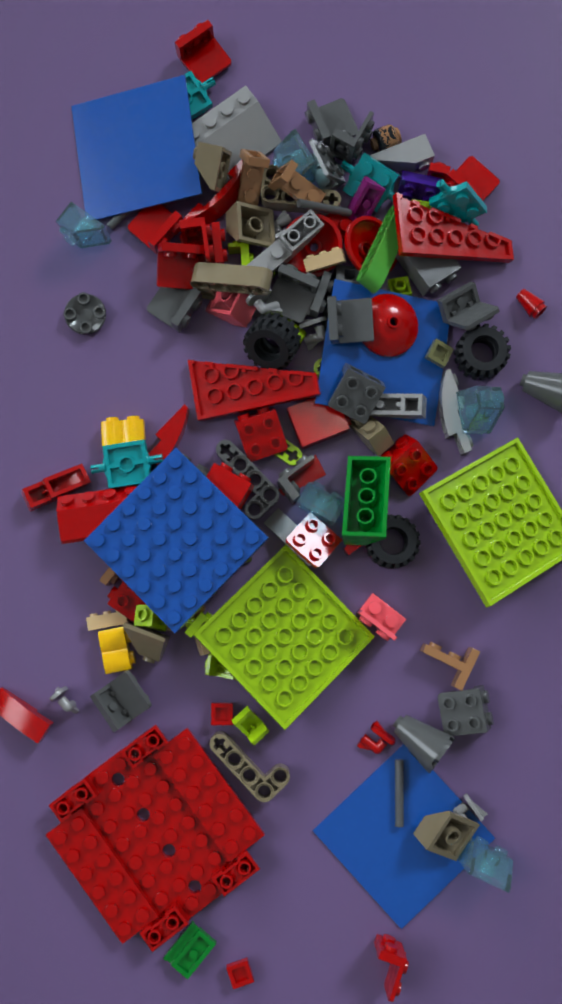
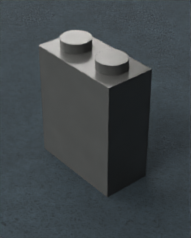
(429, 273)

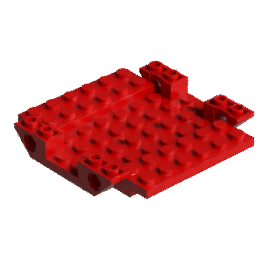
(123, 857)

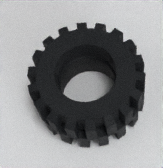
(280, 331)
(493, 340)
(410, 548)

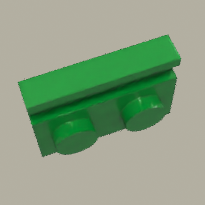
(189, 950)

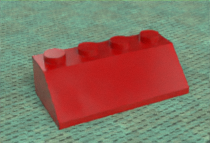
(83, 512)

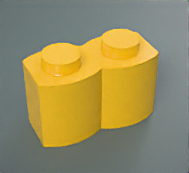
(121, 431)
(116, 650)

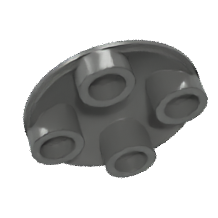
(85, 313)

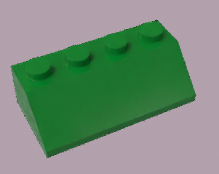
(366, 500)

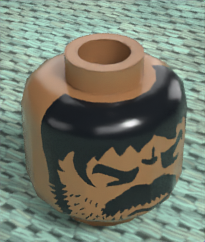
(385, 138)

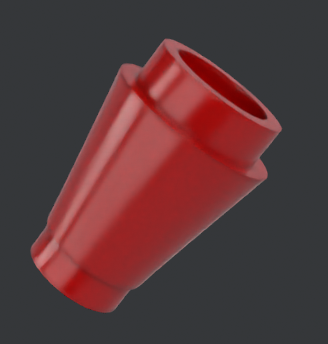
(532, 304)

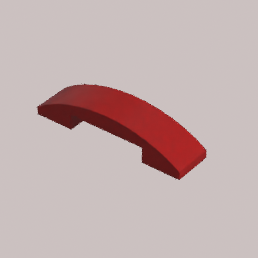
(222, 200)

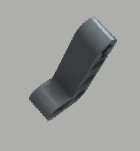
(249, 471)

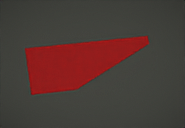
(310, 474)

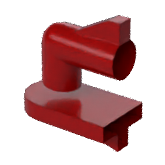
(377, 747)

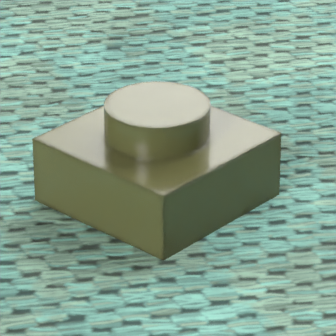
(439, 353)

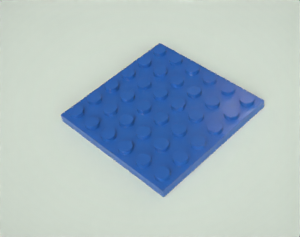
(176, 540)

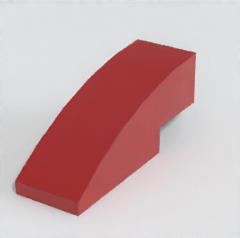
(171, 433)
(54, 486)
(23, 716)

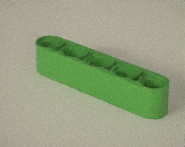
(380, 255)

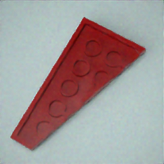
(444, 236)
(240, 388)

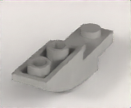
(289, 242)
(449, 412)

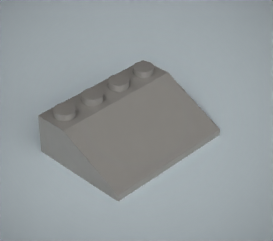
(237, 125)

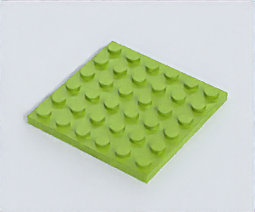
(498, 520)
(284, 636)

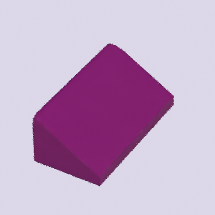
(365, 198)

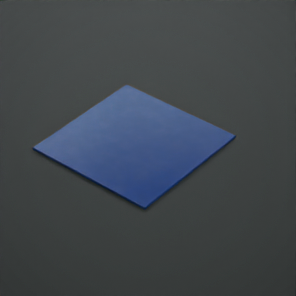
(136, 149)
(400, 374)
(388, 857)

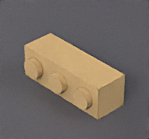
(324, 260)
(106, 620)

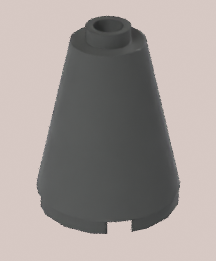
(544, 387)
(422, 740)

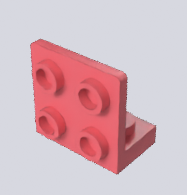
(381, 616)

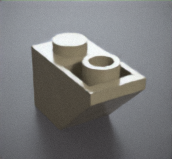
(372, 434)

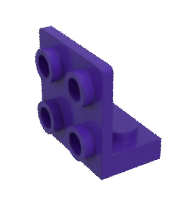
(418, 186)

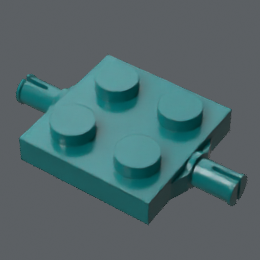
(197, 94)
(374, 170)
(459, 201)
(126, 463)

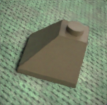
(213, 164)
(251, 224)
(147, 642)
(445, 833)

